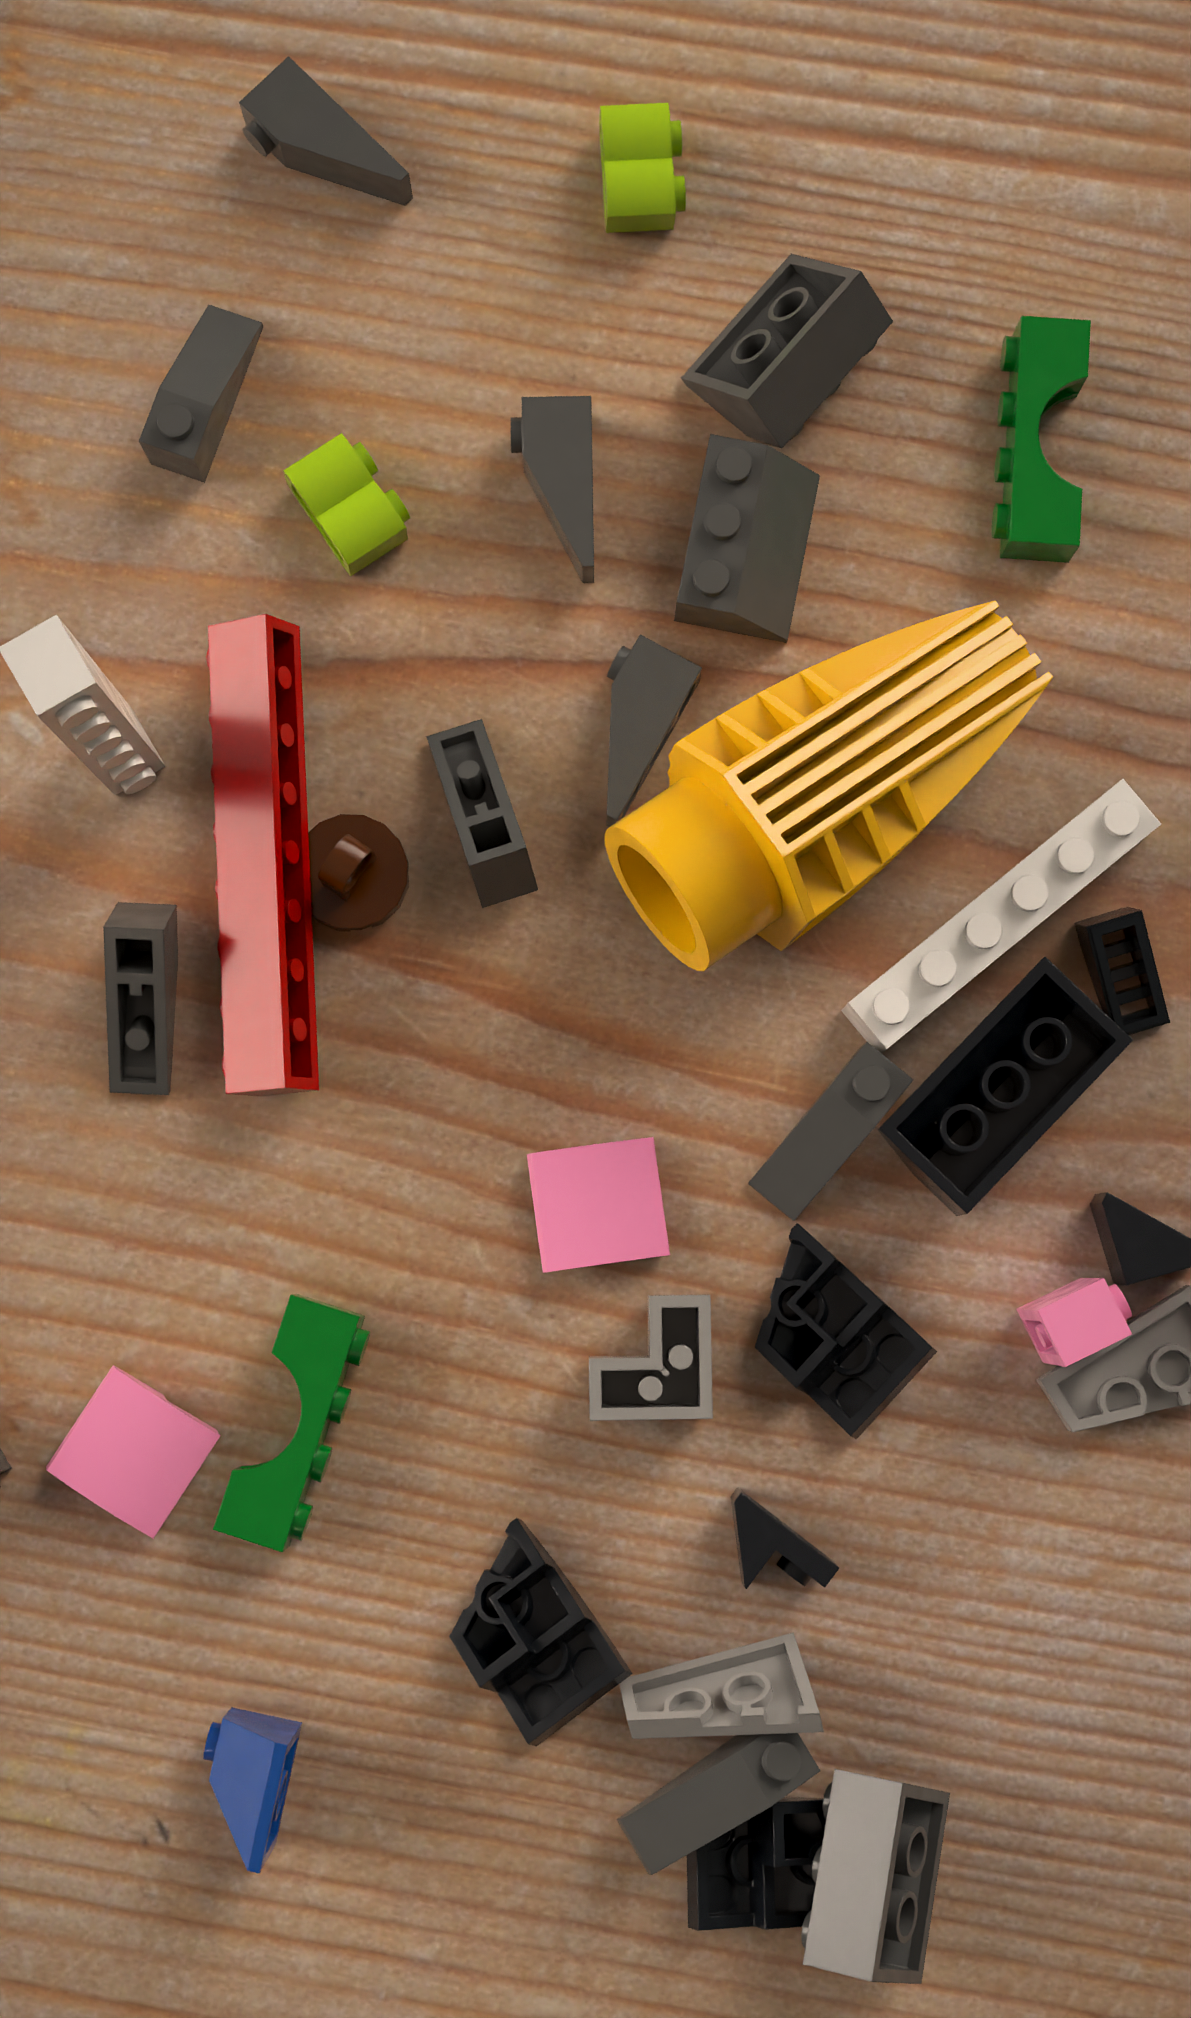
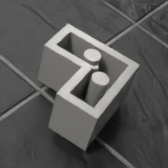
(668, 1381)

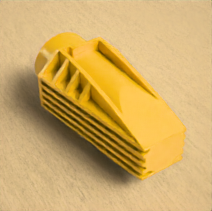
(819, 783)

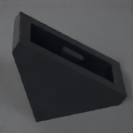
(1136, 1243)

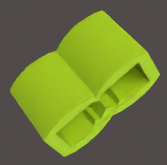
(638, 167)
(347, 504)

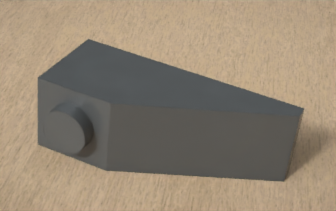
(317, 136)
(200, 393)
(559, 467)
(646, 704)
(482, 813)
(141, 996)
(830, 1131)
(716, 1796)

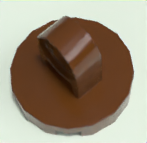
(355, 872)

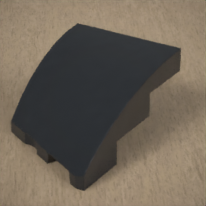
(837, 1337)
(535, 1639)
(758, 1870)

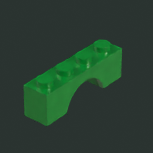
(1039, 507)
(268, 1498)

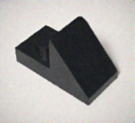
(762, 1533)

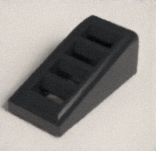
(1143, 965)

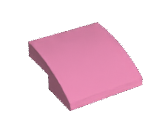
(598, 1204)
(132, 1452)

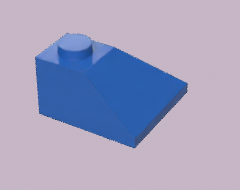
(252, 1777)

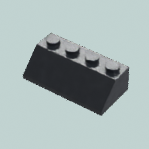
(1003, 1087)

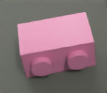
(1076, 1320)

